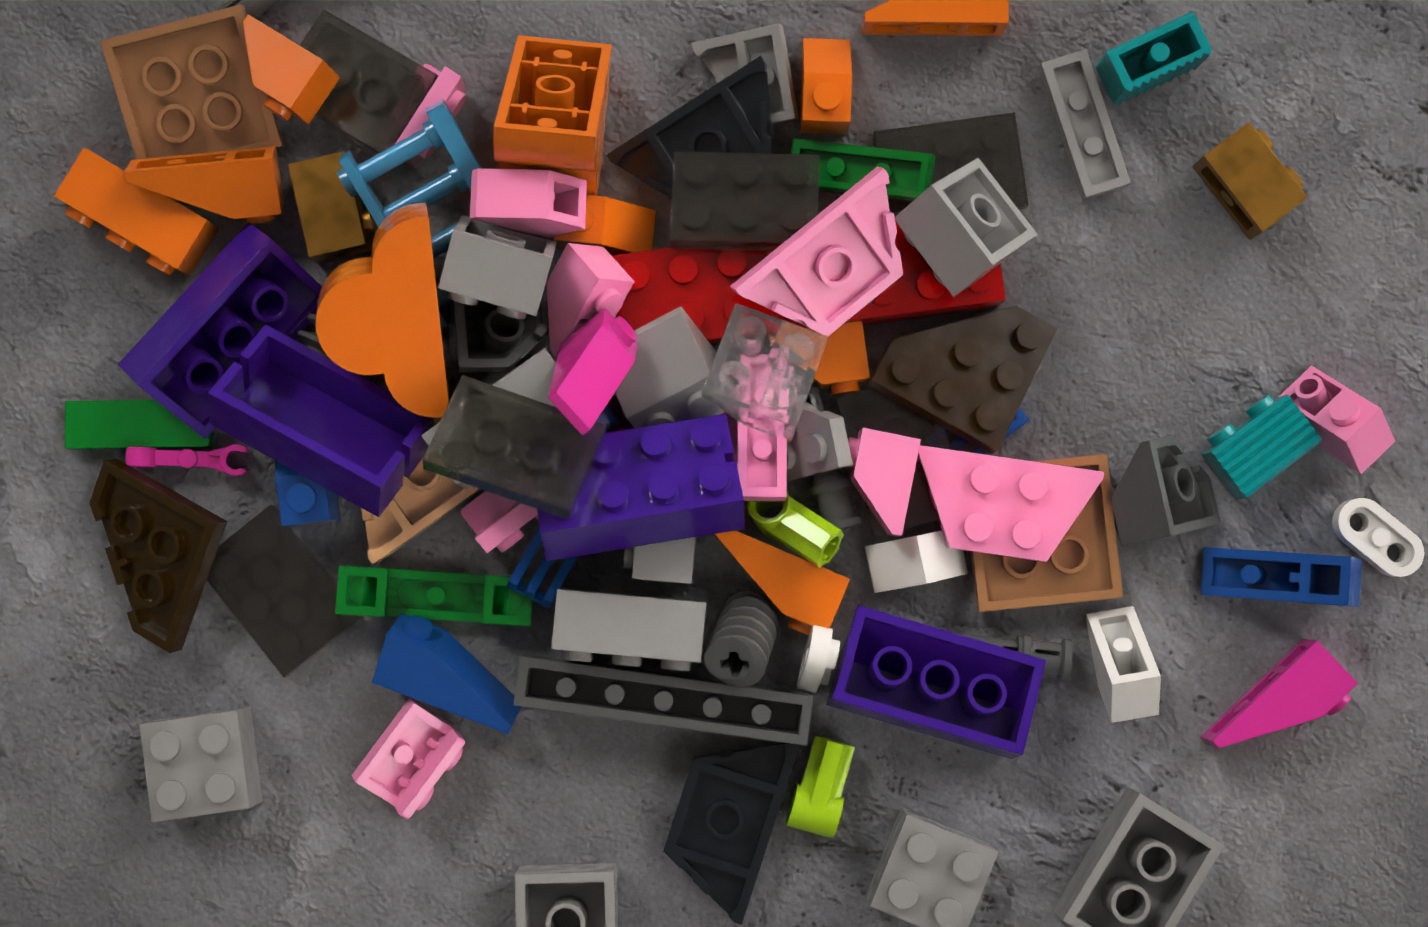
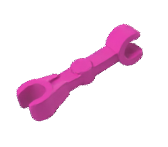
(217, 459)

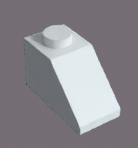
(1123, 664)

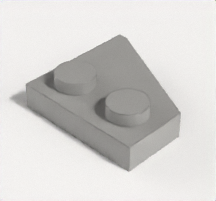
(733, 51)
(818, 444)

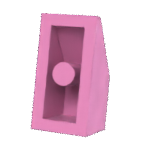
(884, 474)

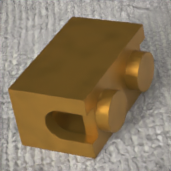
(1250, 180)
(330, 218)

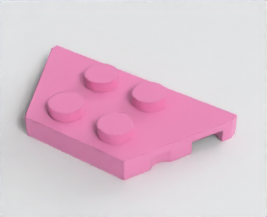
(832, 261)
(1004, 502)

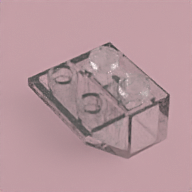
(764, 371)

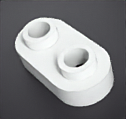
(1376, 535)
(818, 659)

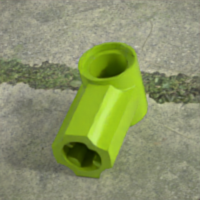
(798, 529)
(818, 799)

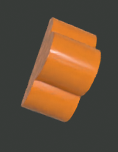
(554, 108)
(385, 314)

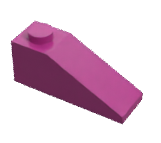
(592, 368)
(1295, 691)

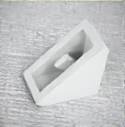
(913, 562)

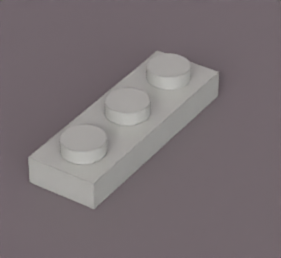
(1084, 124)

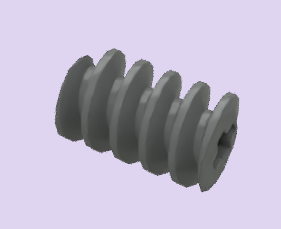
(742, 639)

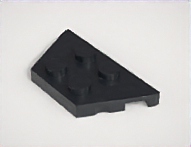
(723, 119)
(728, 820)

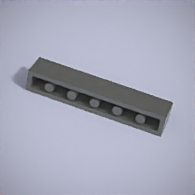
(663, 699)

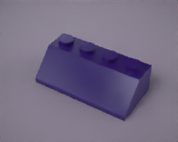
(216, 320)
(937, 683)

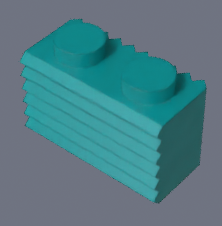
(1153, 58)
(1261, 445)

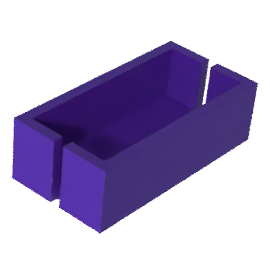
(319, 420)
(652, 490)

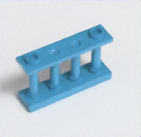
(438, 132)

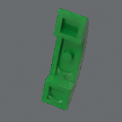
(430, 595)

